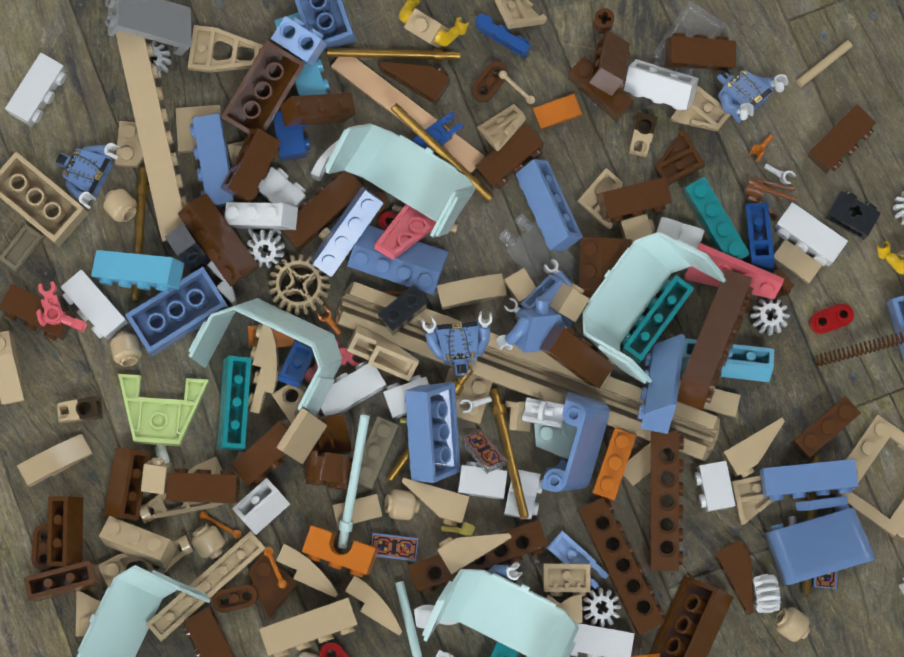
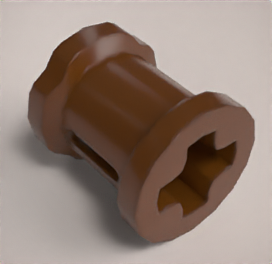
(608, 15)

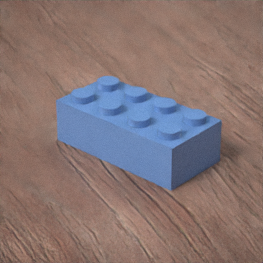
(177, 312)

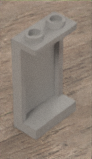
(152, 20)

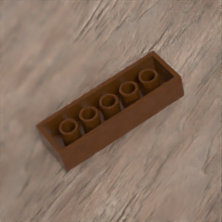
(715, 340)

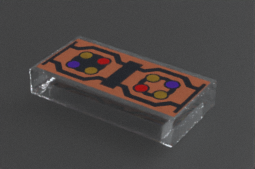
(483, 451)

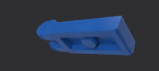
(502, 35)
(439, 132)
(296, 364)

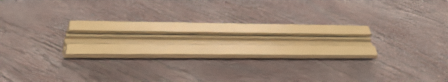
(529, 372)

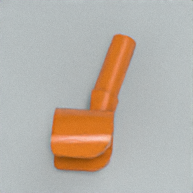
(758, 149)
(327, 317)

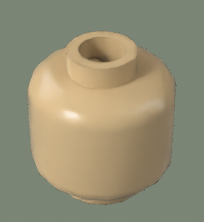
(120, 205)
(125, 349)
(401, 504)
(207, 541)
(792, 624)

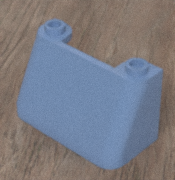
(591, 419)
(819, 546)

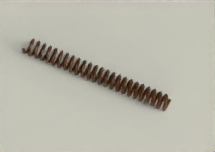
(857, 350)

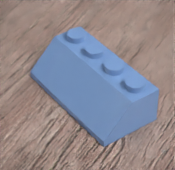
(329, 19)
(417, 266)
(662, 393)
(432, 431)

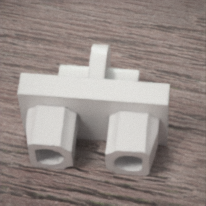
(543, 413)

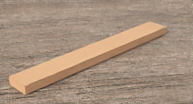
(387, 95)

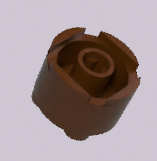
(328, 469)

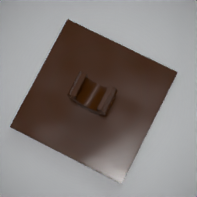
(335, 436)

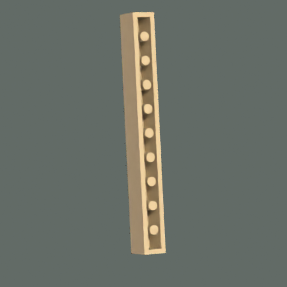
(152, 131)

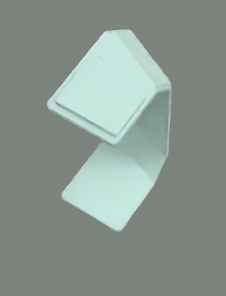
(404, 172)
(632, 287)
(322, 343)
(126, 609)
(505, 614)

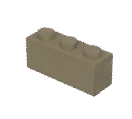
(376, 451)

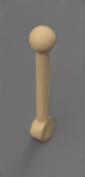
(529, 98)

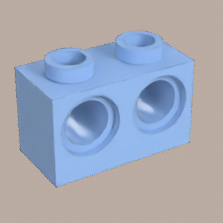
(297, 43)

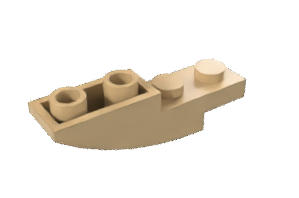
(267, 358)

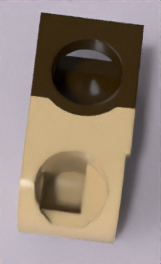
(642, 134)
(80, 410)

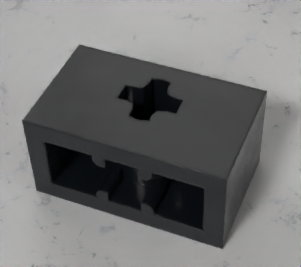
(841, 213)
(187, 248)
(403, 310)

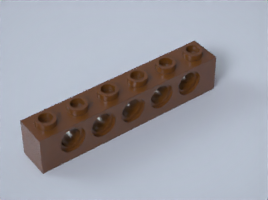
(531, 531)
(659, 559)
(654, 615)

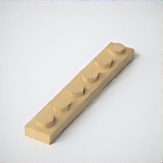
(209, 582)

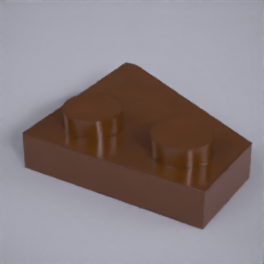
(679, 160)
(267, 584)

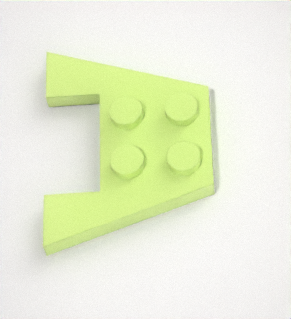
(158, 419)

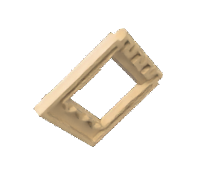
(864, 454)

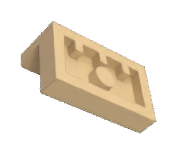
(567, 578)

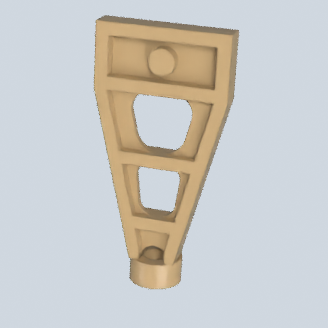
(203, 49)
(160, 509)
(118, 564)

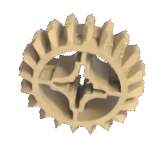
(308, 278)

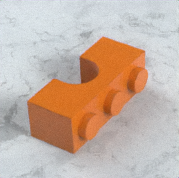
(614, 464)
(320, 546)

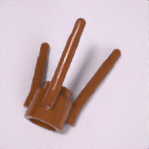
(757, 187)

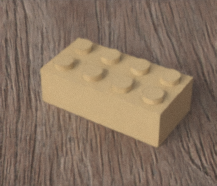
(39, 200)
(310, 626)

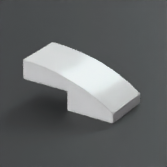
(319, 168)
(224, 288)

